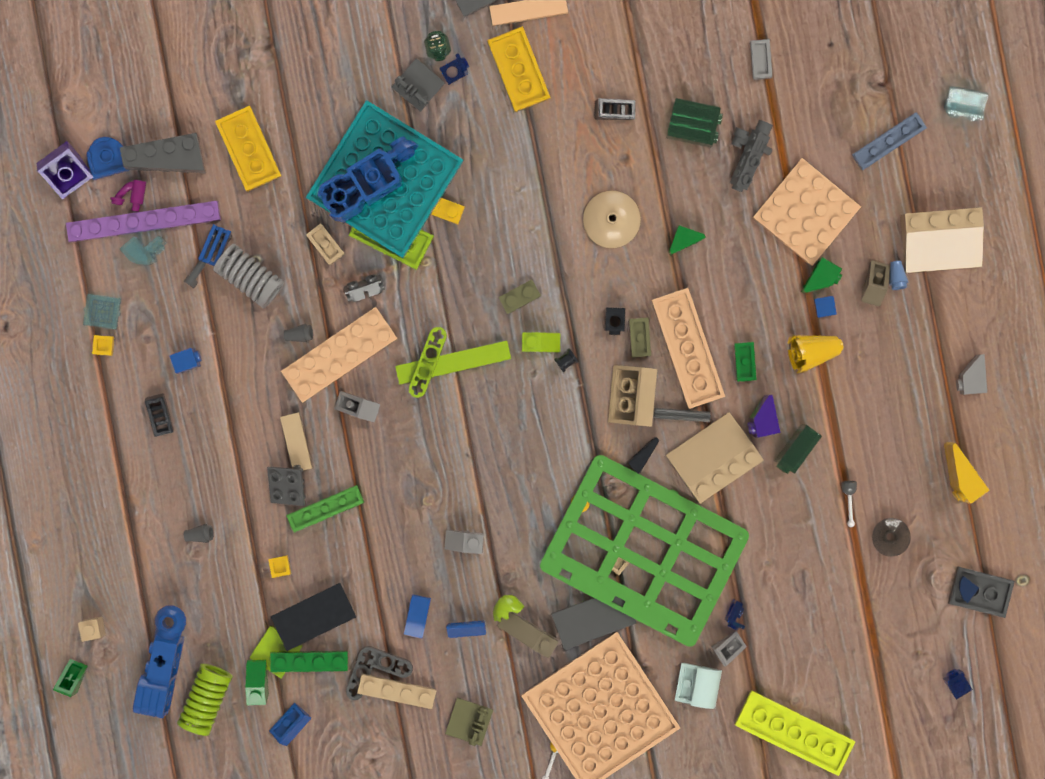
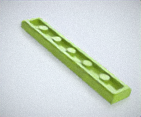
(457, 361)

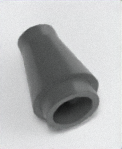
(301, 333)
(199, 534)

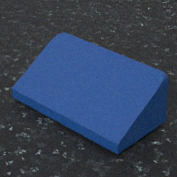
(466, 629)
(290, 724)

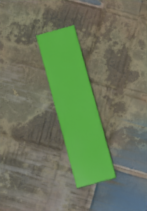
(325, 508)

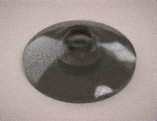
(900, 540)

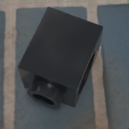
(620, 313)

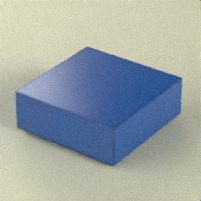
(825, 306)

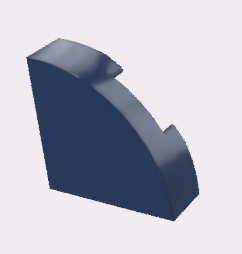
(967, 589)

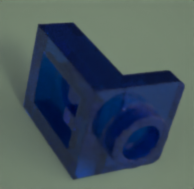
(734, 612)
(957, 683)

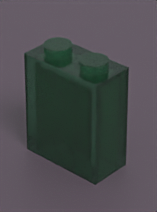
(694, 123)
(797, 449)

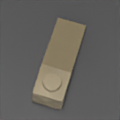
(529, 634)

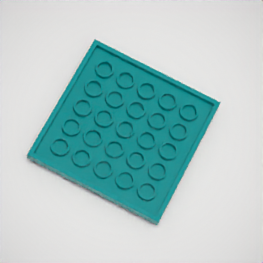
(425, 177)

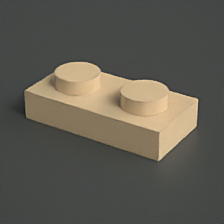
(325, 244)

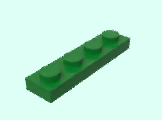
(309, 661)

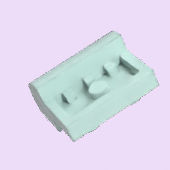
(698, 685)

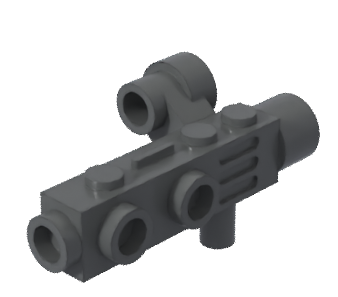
(750, 159)

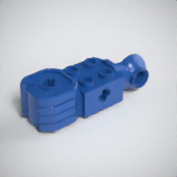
(365, 181)
(157, 685)

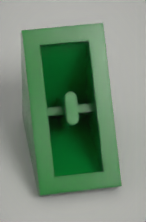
(684, 238)
(71, 678)

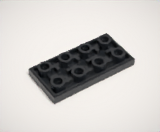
(313, 616)

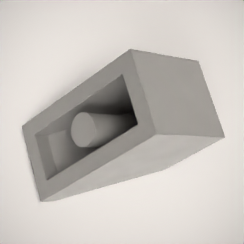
(973, 377)
(357, 406)
(464, 541)

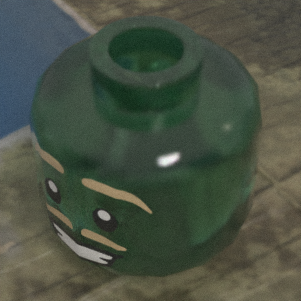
(437, 45)

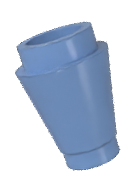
(898, 278)

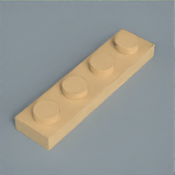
(396, 691)

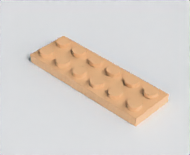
(688, 348)
(339, 354)

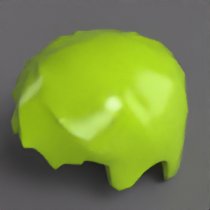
(504, 605)

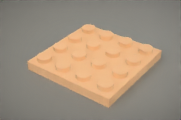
(806, 212)

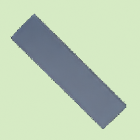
(889, 141)

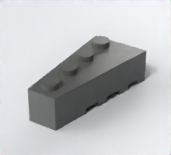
(165, 155)

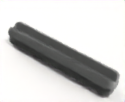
(687, 415)

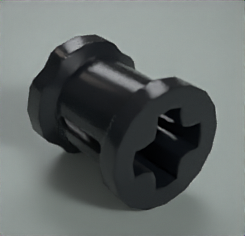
(566, 360)

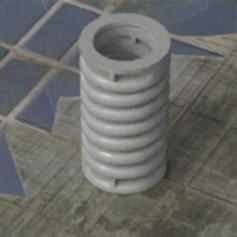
(249, 269)

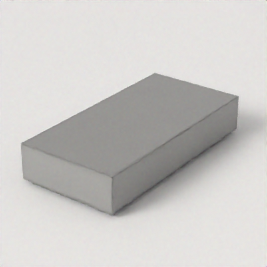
(761, 59)

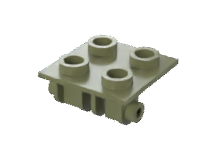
(469, 722)

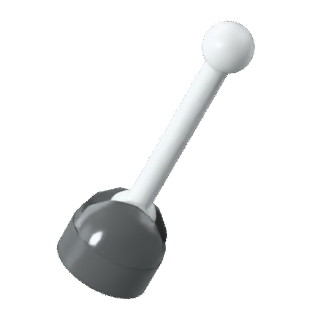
(849, 488)

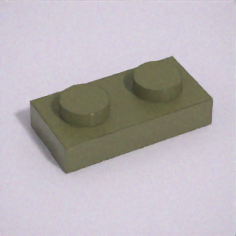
(519, 296)
(640, 337)

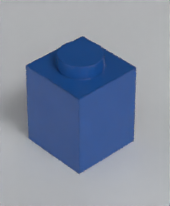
(186, 360)

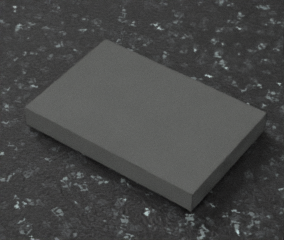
(990, 598)

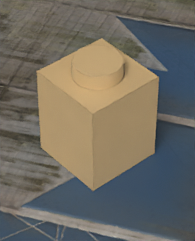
(91, 629)

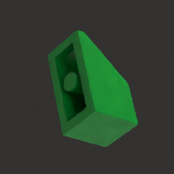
(822, 276)
(256, 682)

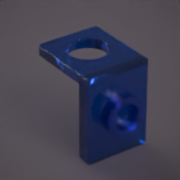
(460, 64)

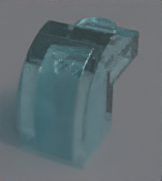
(142, 255)

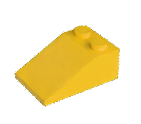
(962, 476)

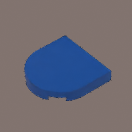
(105, 158)

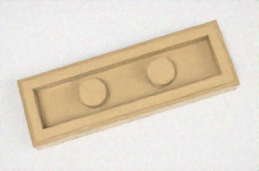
(296, 441)

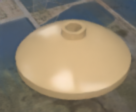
(609, 233)

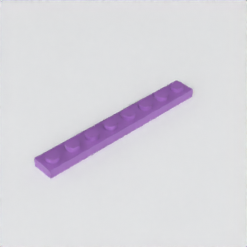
(143, 221)

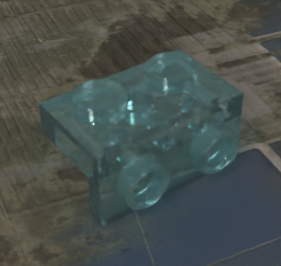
(965, 103)

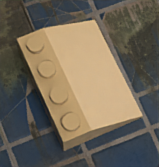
(942, 240)
(714, 457)

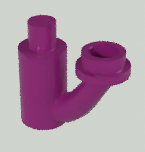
(137, 194)

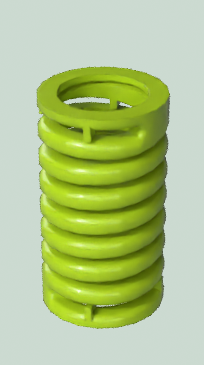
(201, 699)

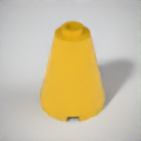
(812, 351)

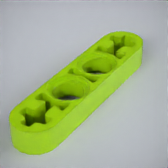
(424, 361)

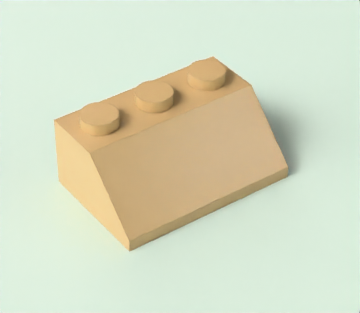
(632, 395)

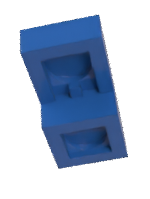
(417, 616)

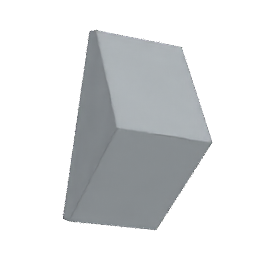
(729, 648)

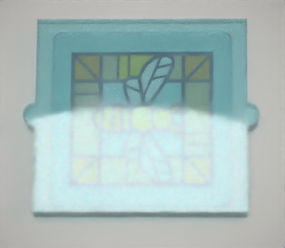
(102, 311)

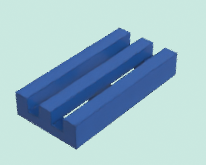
(220, 230)

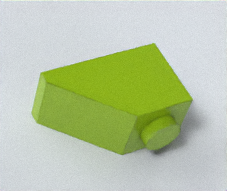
(540, 342)

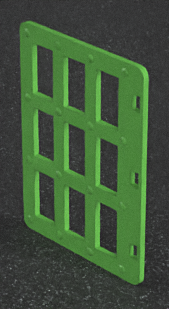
(605, 589)

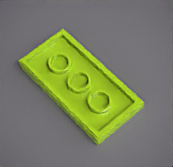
(414, 255)

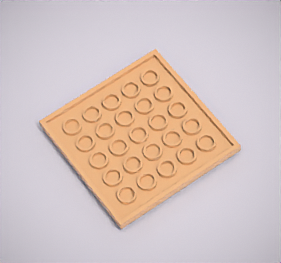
(600, 710)

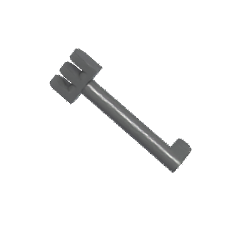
(191, 279)

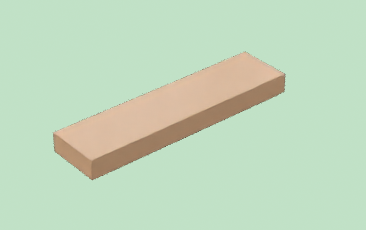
(526, 10)

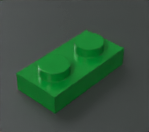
(745, 361)

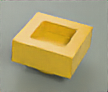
(103, 345)
(279, 566)

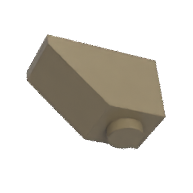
(875, 283)

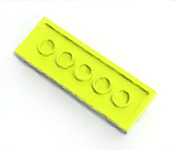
(794, 733)

